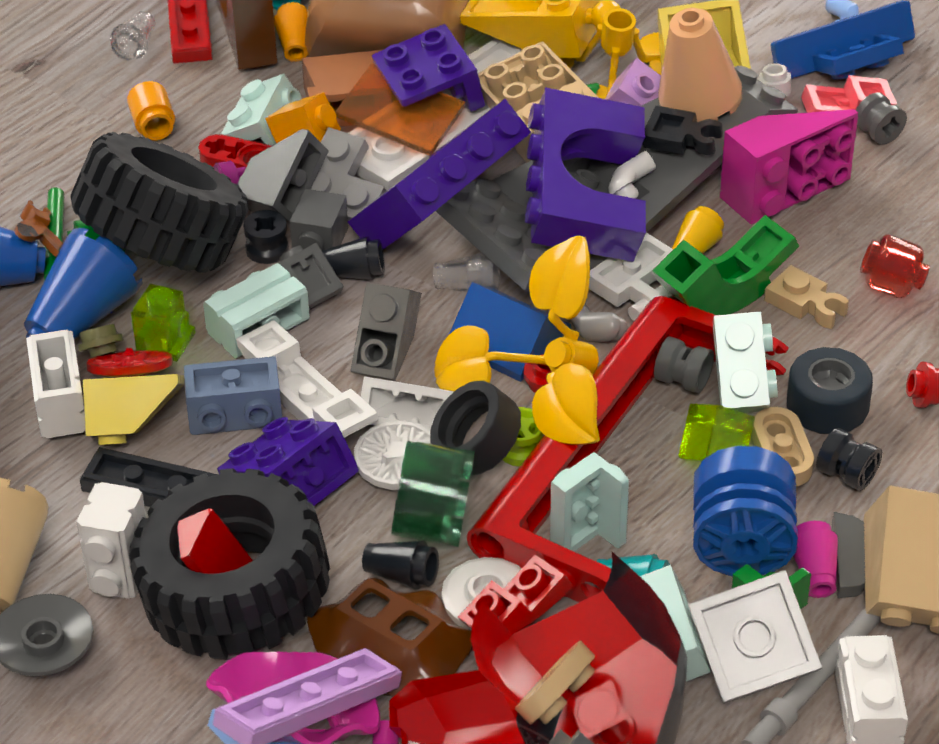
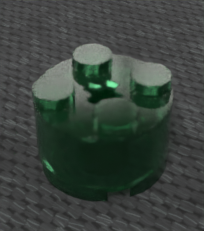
(432, 493)

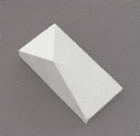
(403, 401)

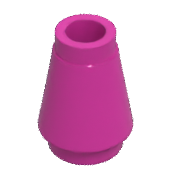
(818, 554)

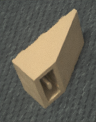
(523, 81)

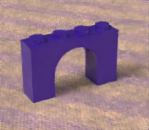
(441, 175)
(560, 206)

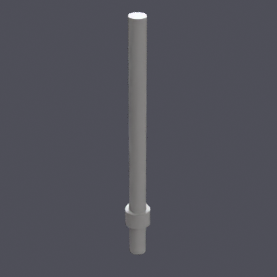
(782, 712)

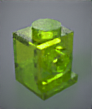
(161, 321)

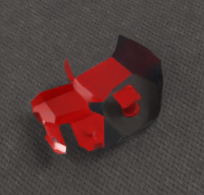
(627, 700)

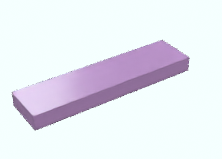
(307, 698)

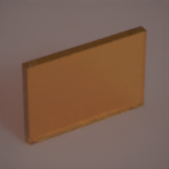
(416, 126)

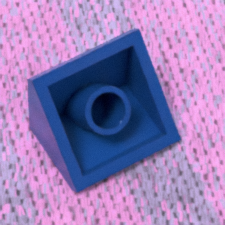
(510, 326)

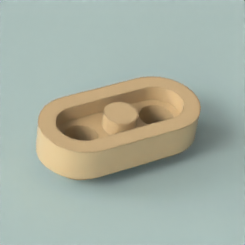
(783, 433)
(570, 672)

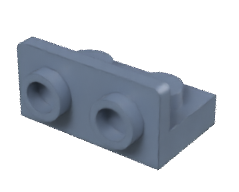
(232, 395)

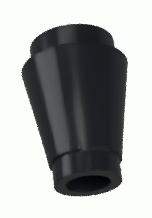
(357, 258)
(402, 562)

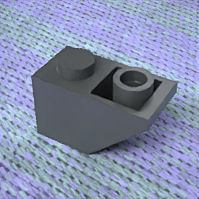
(385, 330)

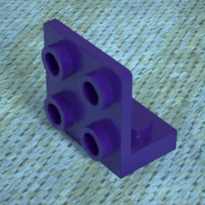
(428, 66)
(300, 451)

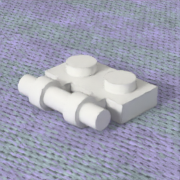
(625, 280)

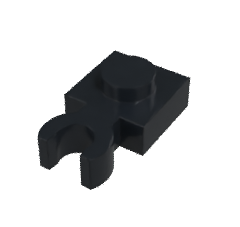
(676, 129)

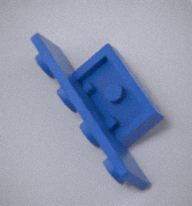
(848, 43)

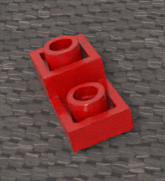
(524, 598)

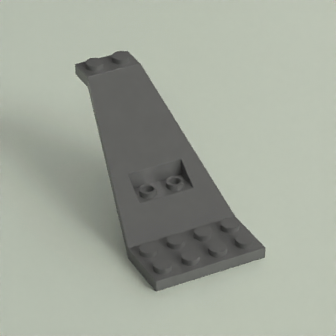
(494, 210)

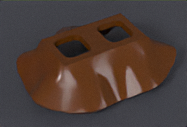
(433, 653)

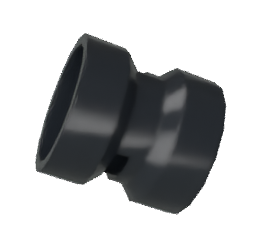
(849, 459)

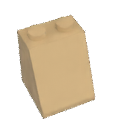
(903, 558)

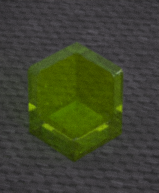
(713, 429)

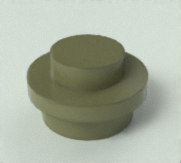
(100, 340)

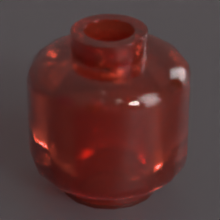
(894, 266)

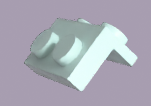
(256, 103)
(589, 502)

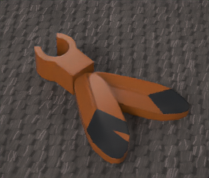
(35, 227)

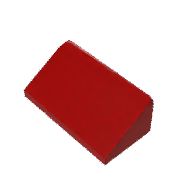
(209, 545)

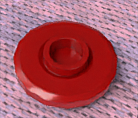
(129, 363)

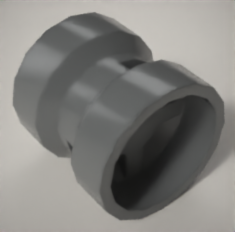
(684, 364)

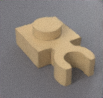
(803, 294)

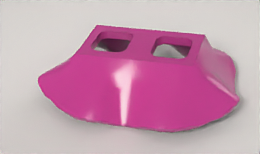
(260, 670)

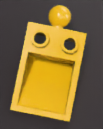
(560, 24)

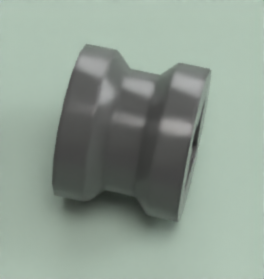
(880, 118)

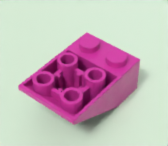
(785, 160)

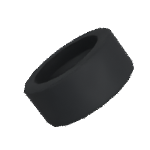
(463, 409)

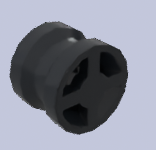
(265, 236)

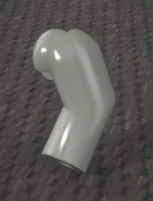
(599, 325)

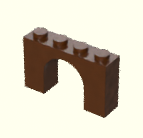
(250, 31)

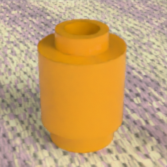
(151, 110)

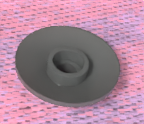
(44, 634)

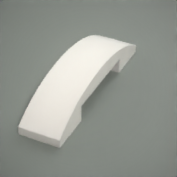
(301, 386)

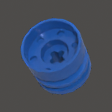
(744, 510)

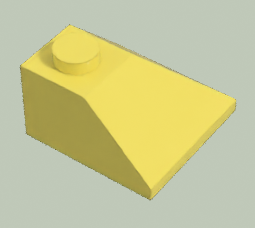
(125, 404)

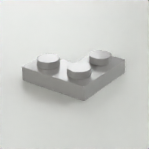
(340, 167)

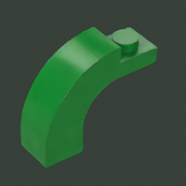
(731, 279)

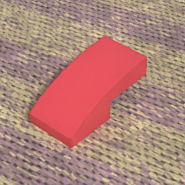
(855, 90)

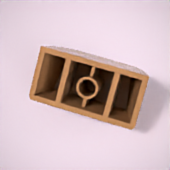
(376, 24)

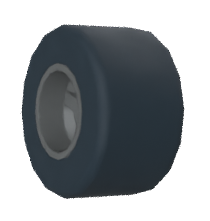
(829, 389)

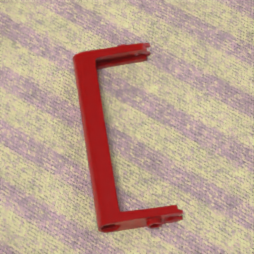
(524, 503)

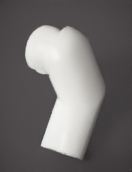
(630, 172)

